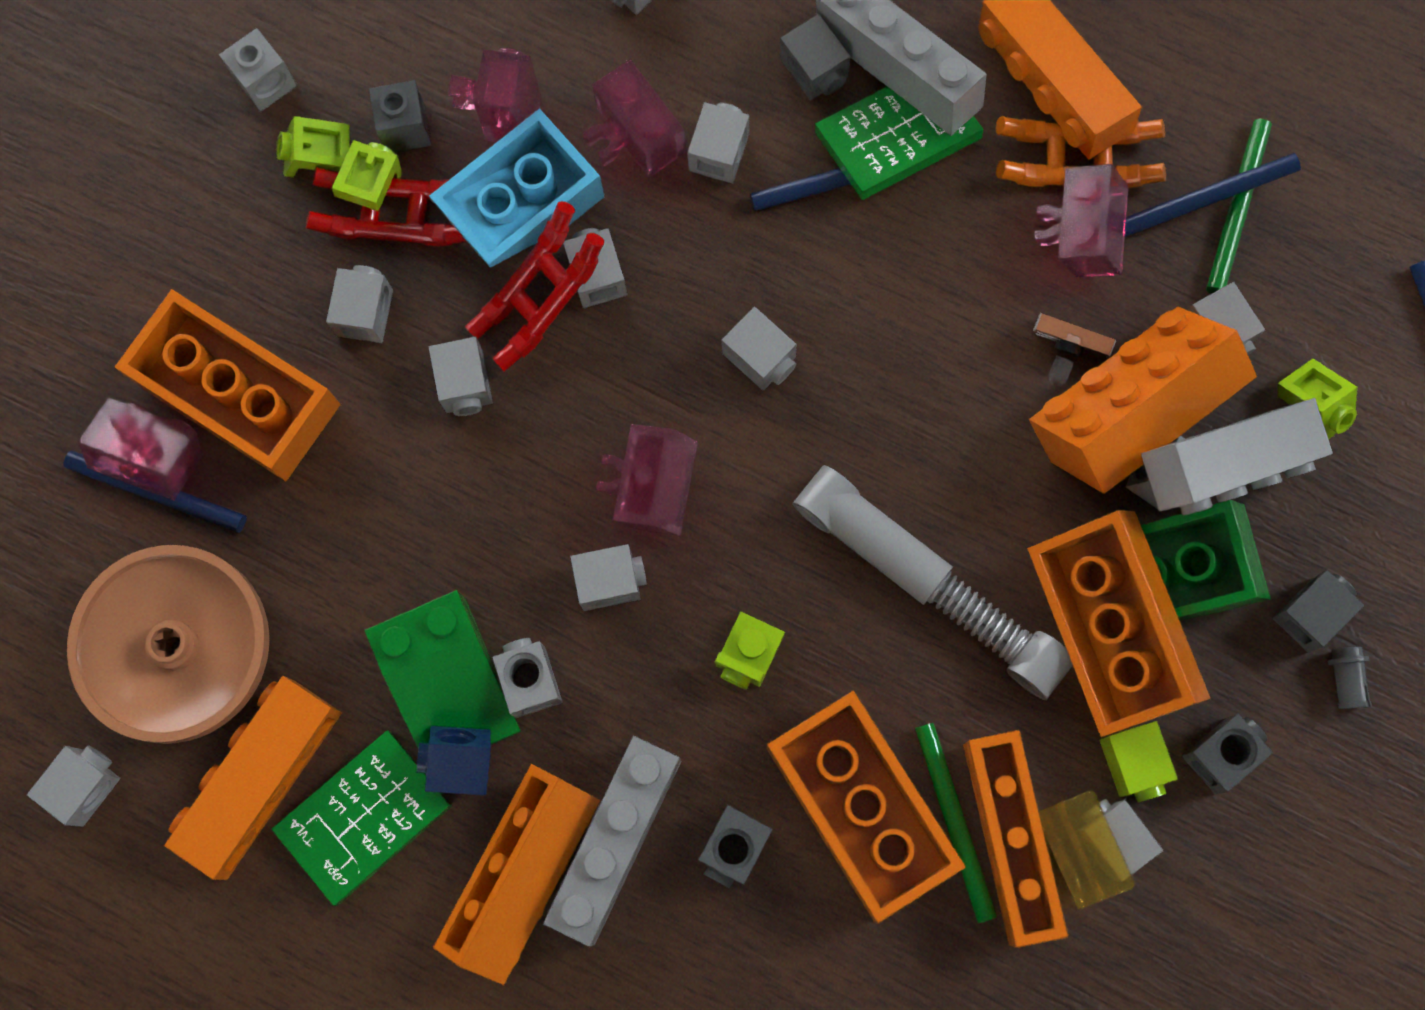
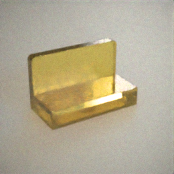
(1086, 849)

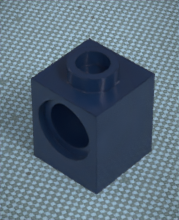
(455, 760)

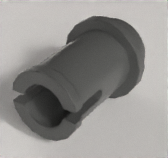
(1350, 677)

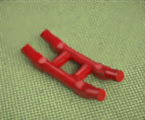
(369, 225)
(514, 295)

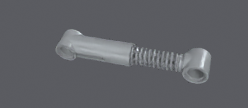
(837, 508)

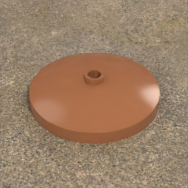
(126, 634)

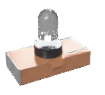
(1071, 340)

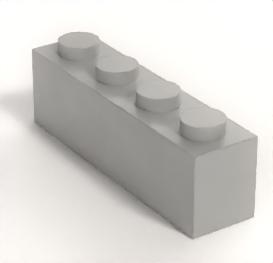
(908, 59)
(1237, 455)
(613, 841)

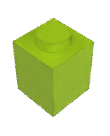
(1139, 761)

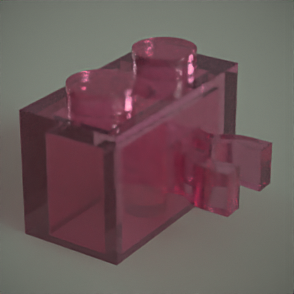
(502, 94)
(635, 121)
(1089, 222)
(141, 448)
(652, 480)

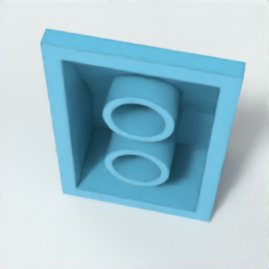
(514, 188)

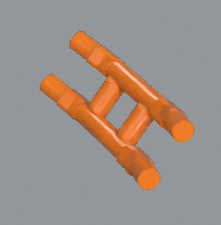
(1054, 173)

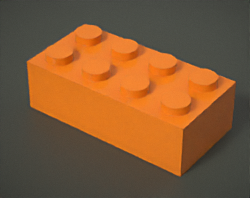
(228, 385)
(1143, 397)
(1118, 622)
(865, 807)

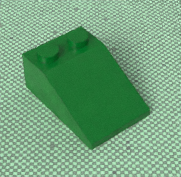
(1208, 560)
(441, 670)

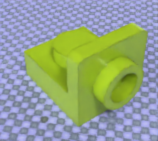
(313, 144)
(366, 174)
(1333, 395)
(748, 651)

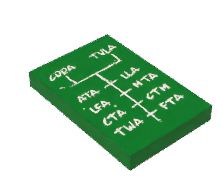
(888, 141)
(361, 818)

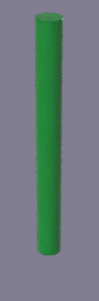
(1238, 209)
(955, 822)

